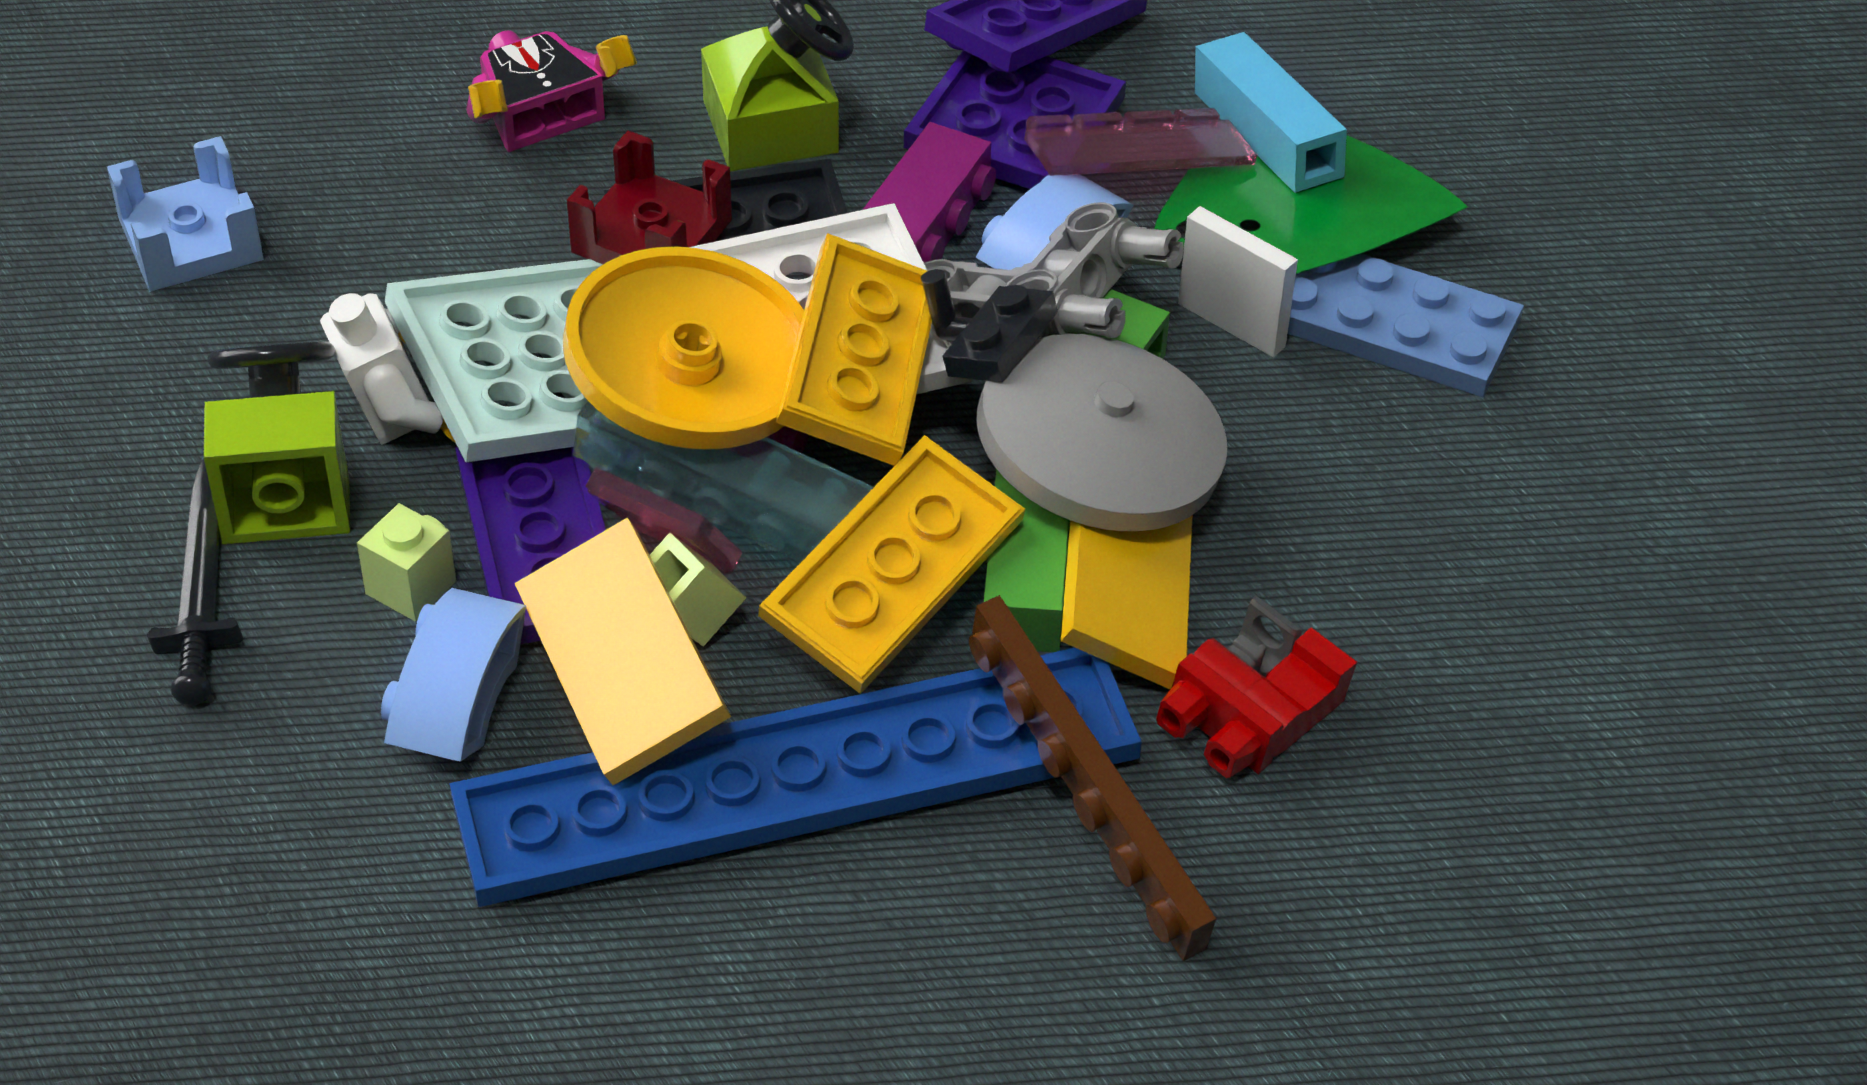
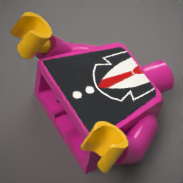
(543, 85)

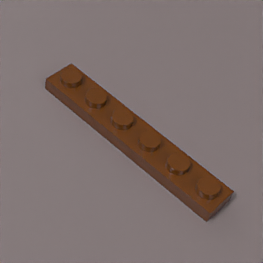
(1100, 793)

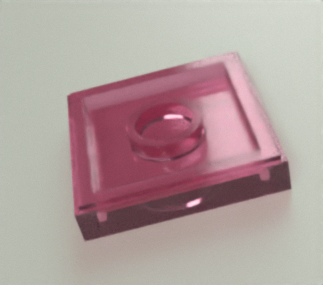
(659, 517)

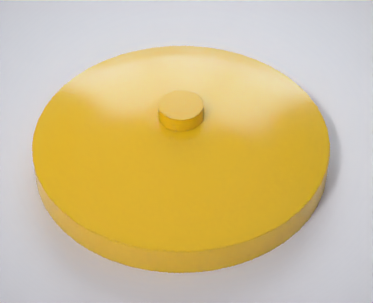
(683, 346)

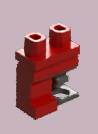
(1256, 691)

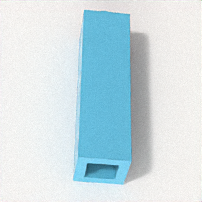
(1271, 111)

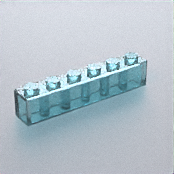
(752, 489)

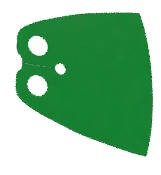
(1325, 223)

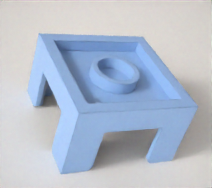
(190, 225)

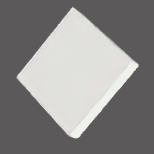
(1237, 281)

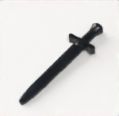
(196, 619)

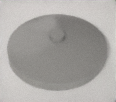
(1103, 434)

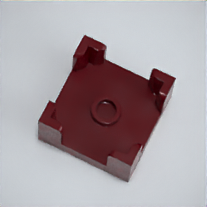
(646, 208)

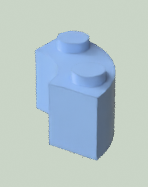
(1026, 226)
(453, 674)

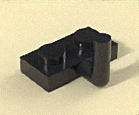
(996, 336)

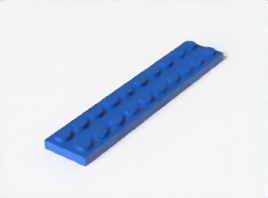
(770, 779)

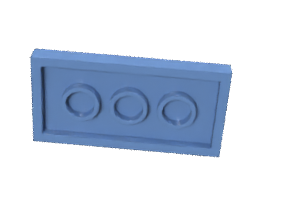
(1405, 320)

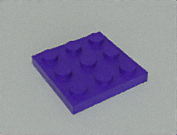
(998, 104)

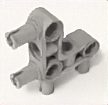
(1077, 265)

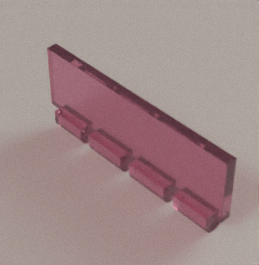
(1136, 141)

